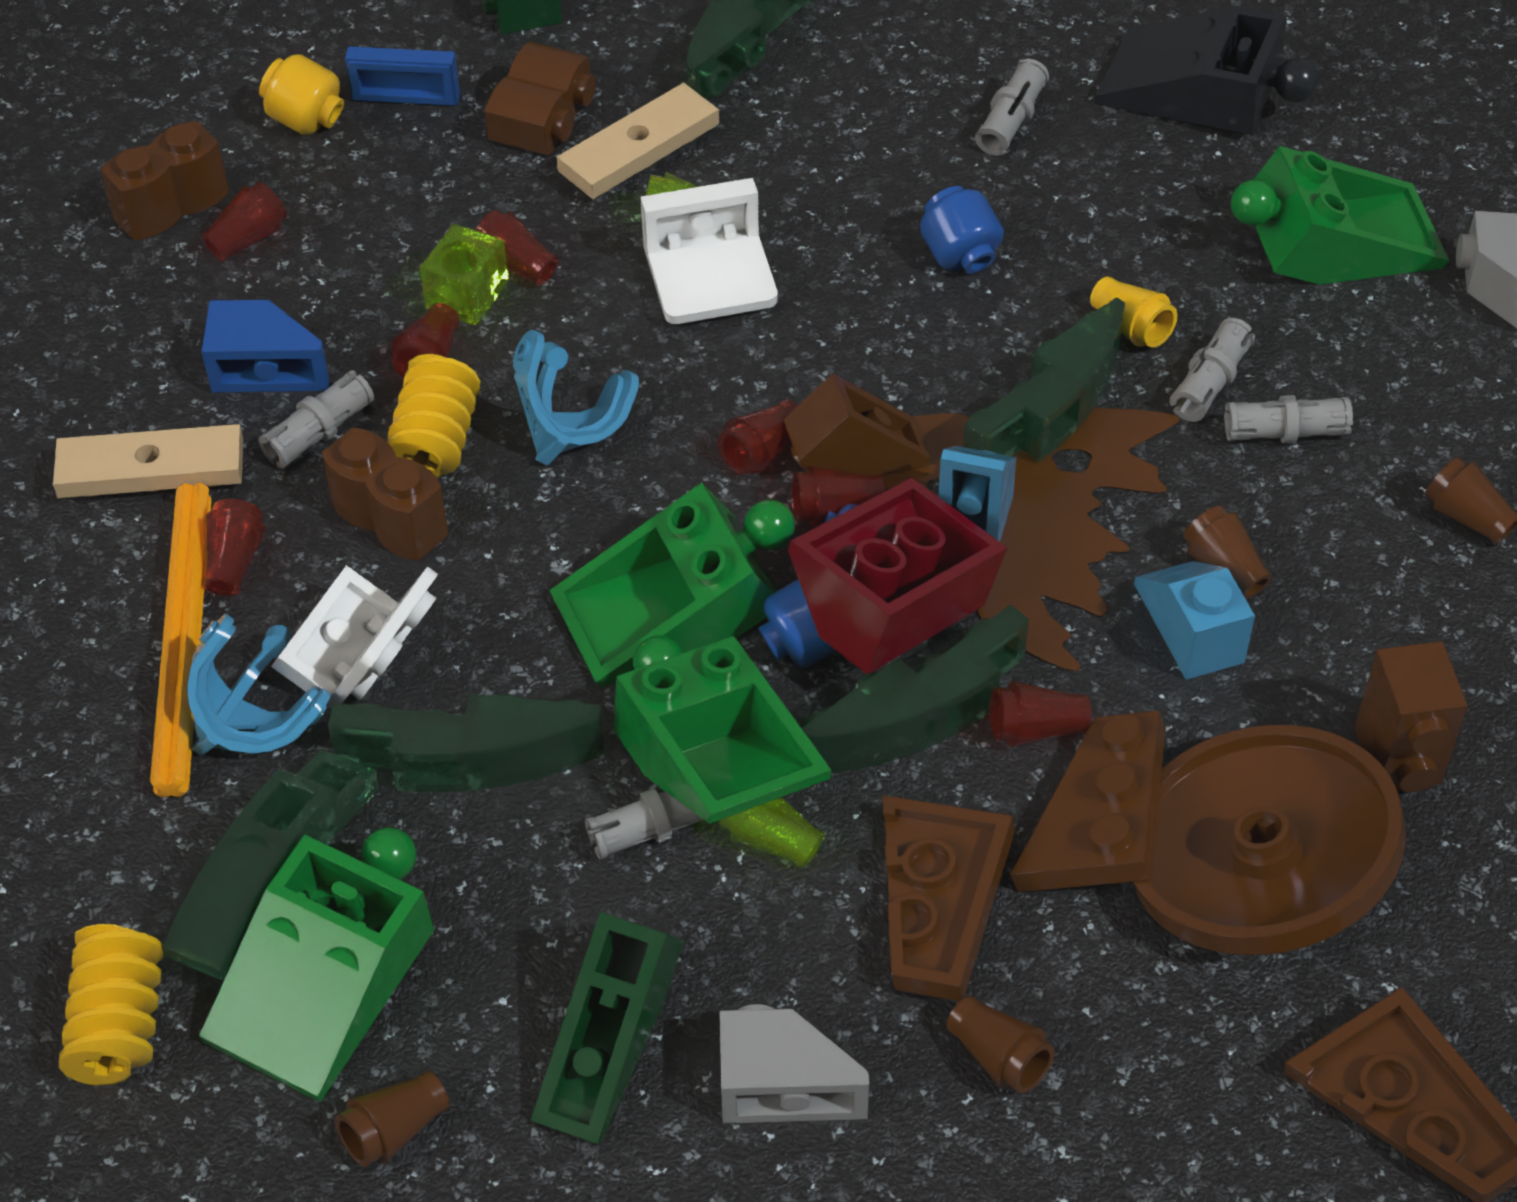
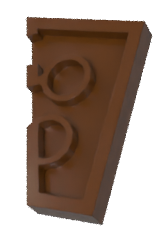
(1102, 811)
(940, 890)
(1414, 1093)

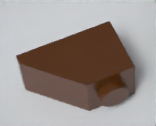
(853, 432)

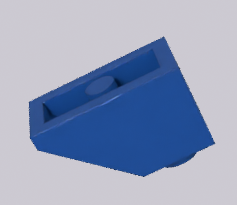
(260, 350)

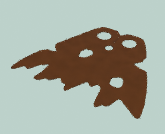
(1048, 519)

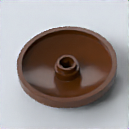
(1272, 840)

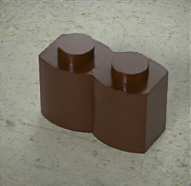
(539, 98)
(165, 180)
(385, 493)

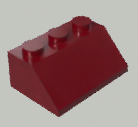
(893, 573)

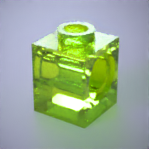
(465, 272)

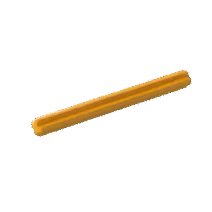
(180, 639)

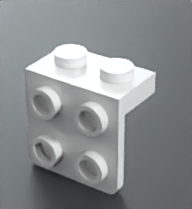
(707, 251)
(352, 635)

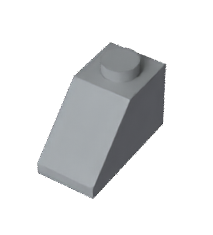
(1491, 262)
(785, 1070)

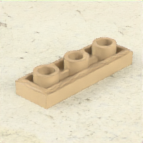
(637, 140)
(148, 460)

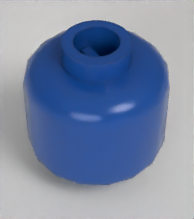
(961, 229)
(792, 628)

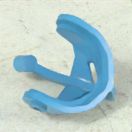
(563, 431)
(223, 711)

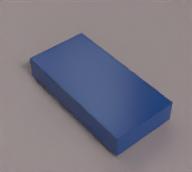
(402, 75)

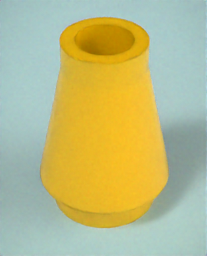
(1147, 313)

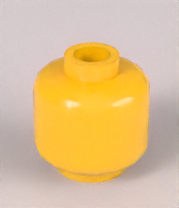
(301, 94)

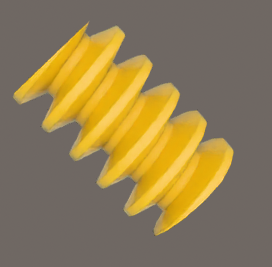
(434, 412)
(110, 1004)

